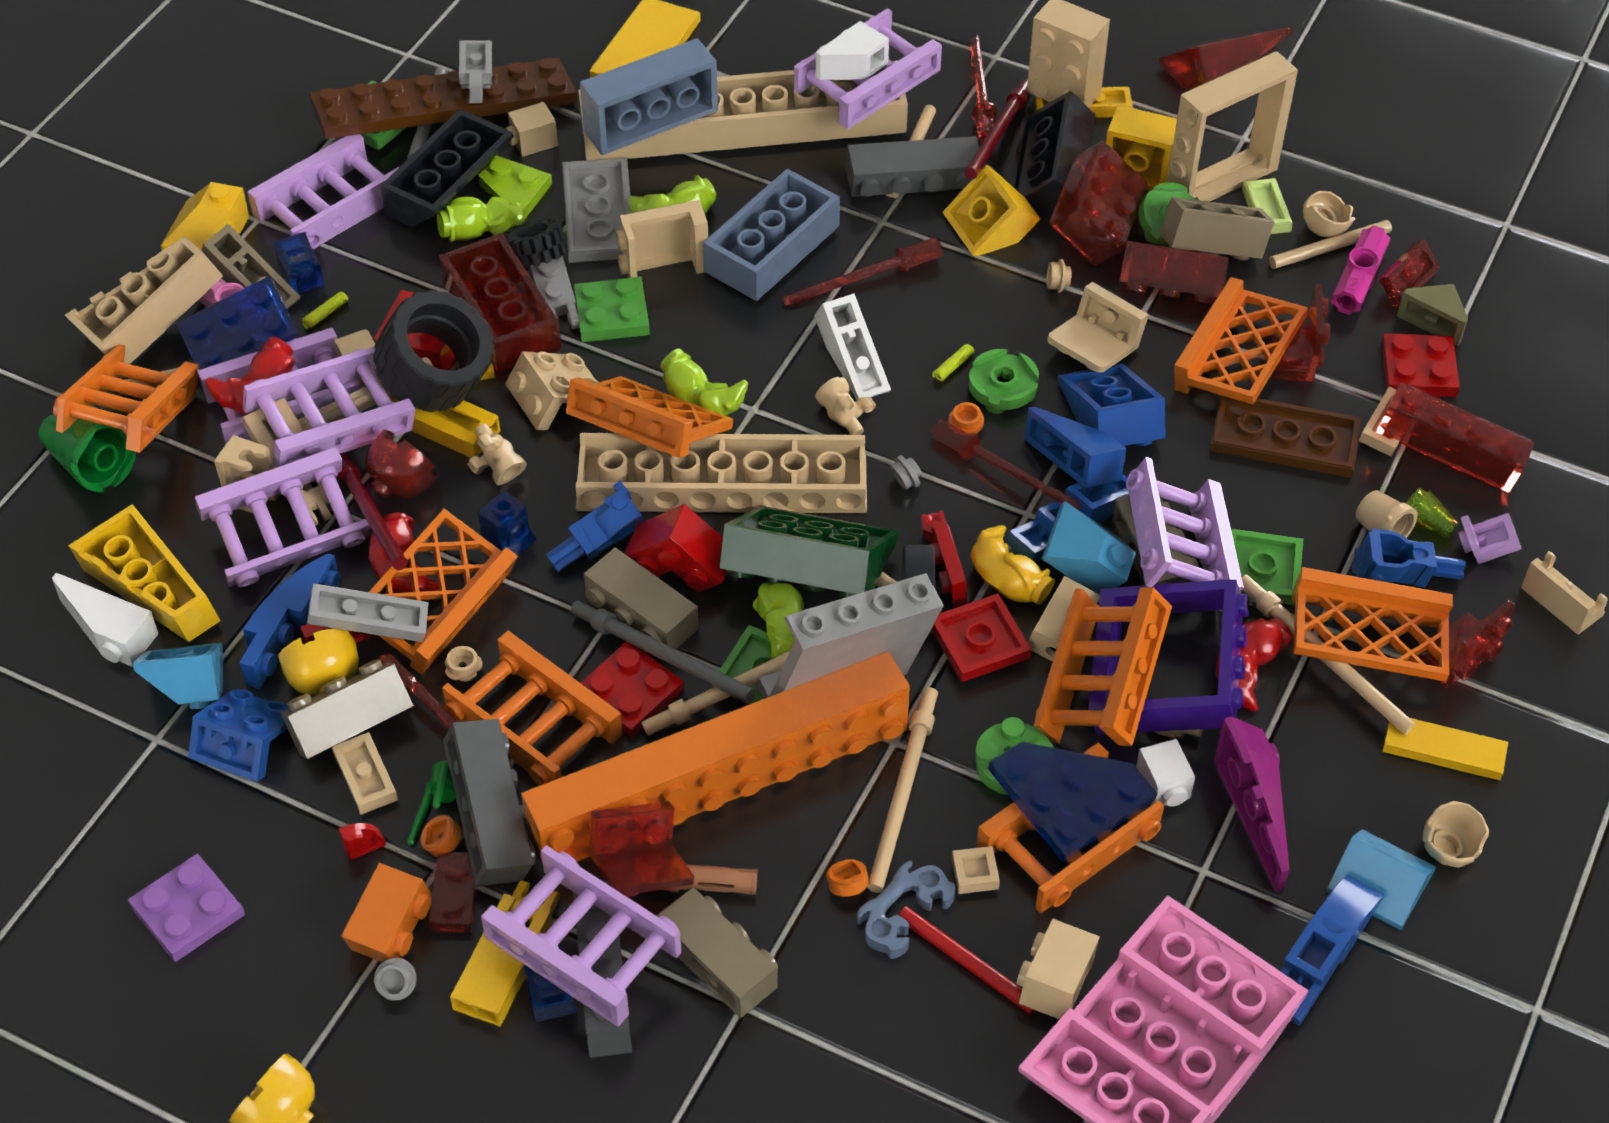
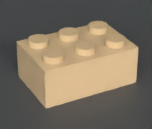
(1067, 52)

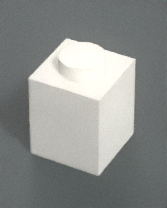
(1167, 772)

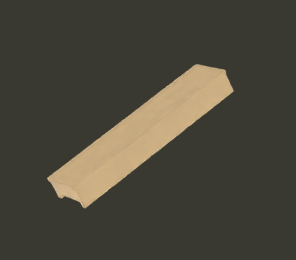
(797, 469)

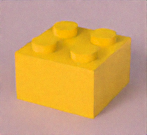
(1143, 142)

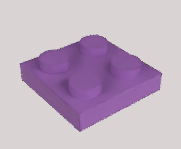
(186, 907)

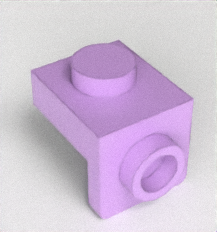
(1489, 538)

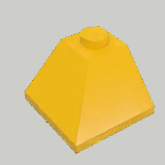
(209, 213)
(990, 213)

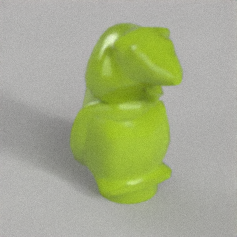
(688, 191)
(469, 217)
(689, 382)
(773, 605)

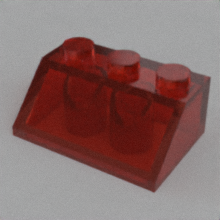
(1173, 271)

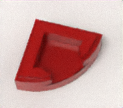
(360, 839)

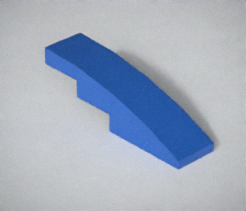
(1096, 503)

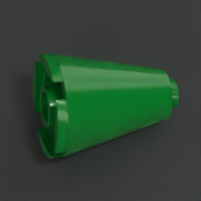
(89, 452)

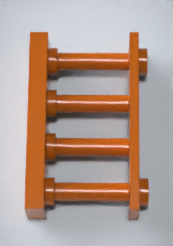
(145, 418)
(541, 678)
(1126, 686)
(1005, 827)

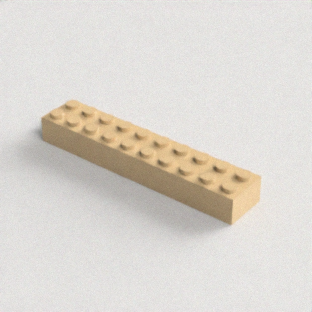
(762, 112)

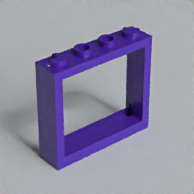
(1184, 712)

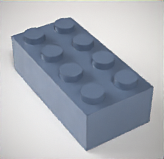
(649, 96)
(771, 234)

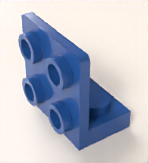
(237, 733)

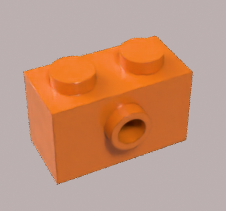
(387, 914)

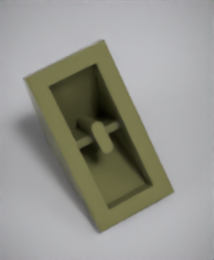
(1435, 310)

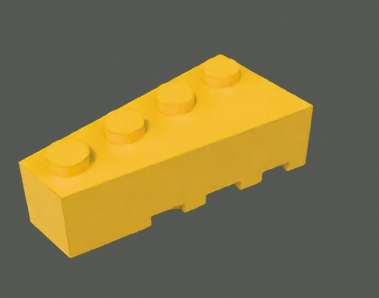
(141, 569)

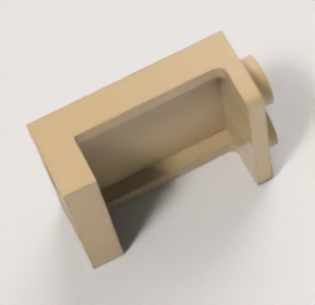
(662, 238)

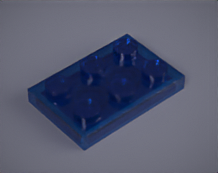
(237, 325)

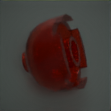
(398, 467)

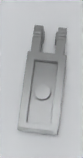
(556, 289)

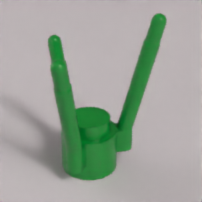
(439, 788)

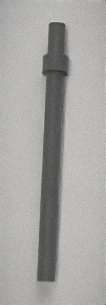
(607, 623)

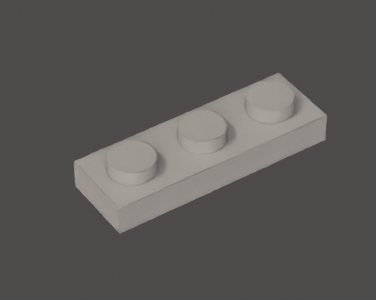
(367, 612)

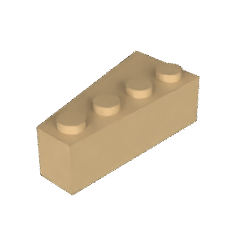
(147, 300)

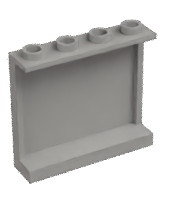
(856, 629)

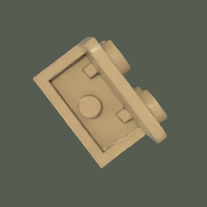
(1101, 331)
(542, 383)

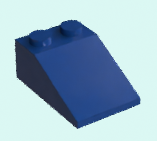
(1116, 404)

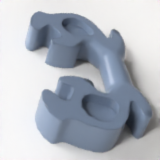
(882, 932)

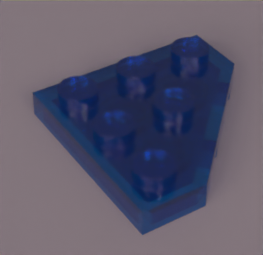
(1070, 793)

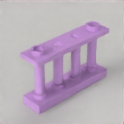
(882, 88)
(314, 173)
(306, 352)
(348, 433)
(289, 481)
(1207, 522)
(575, 973)

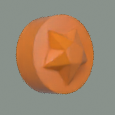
(441, 835)
(847, 878)

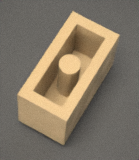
(1058, 968)

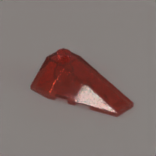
(1210, 61)

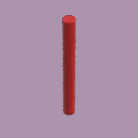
(964, 957)

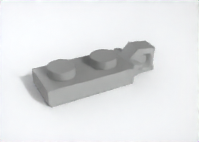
(475, 68)

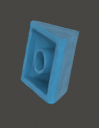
(1387, 870)

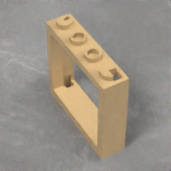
(1275, 82)

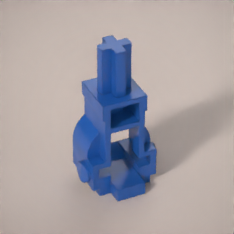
(598, 529)
(1414, 560)

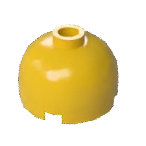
(320, 660)
(280, 1097)

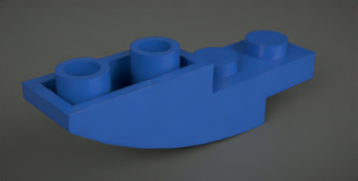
(280, 615)
(1329, 938)

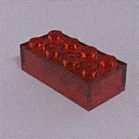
(505, 295)

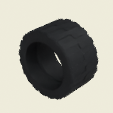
(453, 323)

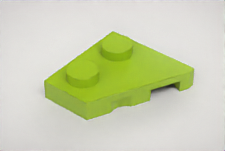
(514, 182)

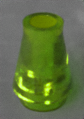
(1432, 513)

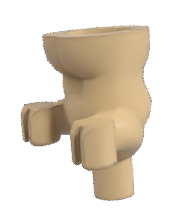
(841, 407)
(497, 454)

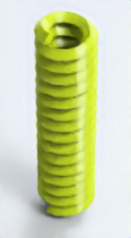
(325, 310)
(953, 362)

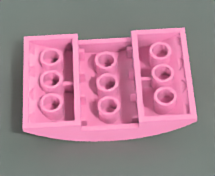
(1166, 1026)

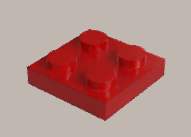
(1422, 362)
(980, 638)
(634, 686)

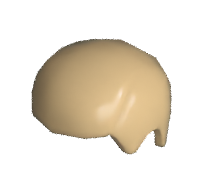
(1327, 214)
(1455, 834)

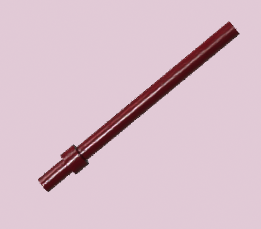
(1014, 102)
(351, 477)

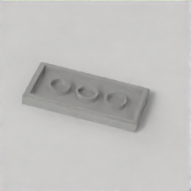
(594, 200)

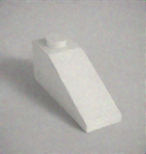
(852, 346)
(112, 624)

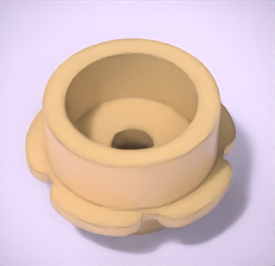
(1058, 275)
(459, 657)

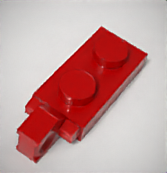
(952, 575)

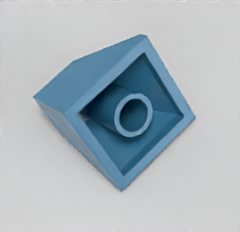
(1087, 551)
(185, 673)

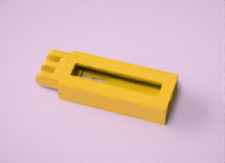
(455, 426)
(493, 975)

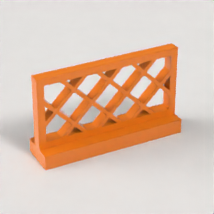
(1215, 335)
(644, 414)
(465, 601)
(1372, 601)

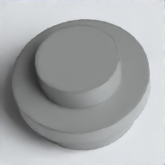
(906, 472)
(395, 979)

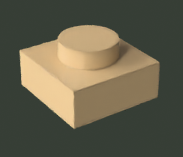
(975, 870)

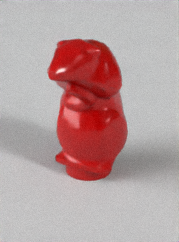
(269, 362)
(402, 529)
(1263, 645)

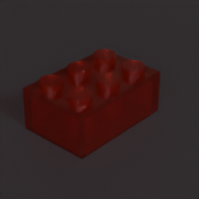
(1098, 203)

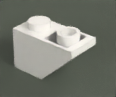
(853, 54)

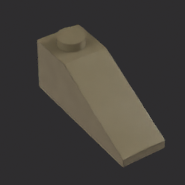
(242, 264)

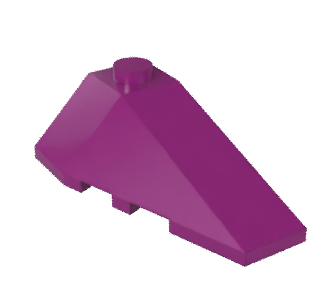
(1252, 780)

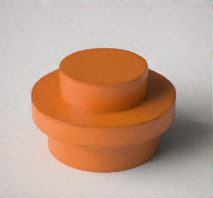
(967, 417)

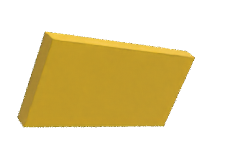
(647, 31)

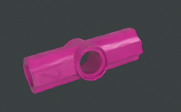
(1360, 270)

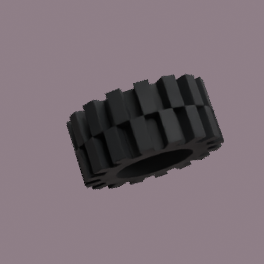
(537, 241)

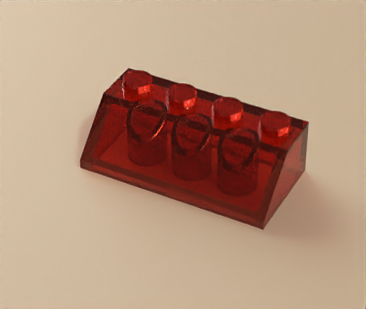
(1455, 436)

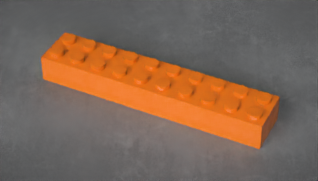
(728, 754)

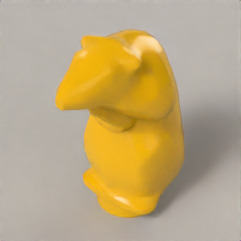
(1007, 573)

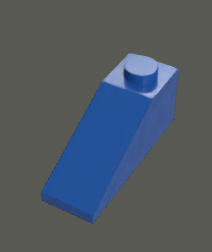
(1078, 449)

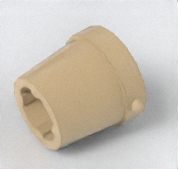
(1386, 513)

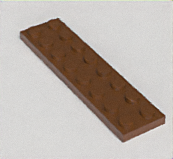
(437, 98)

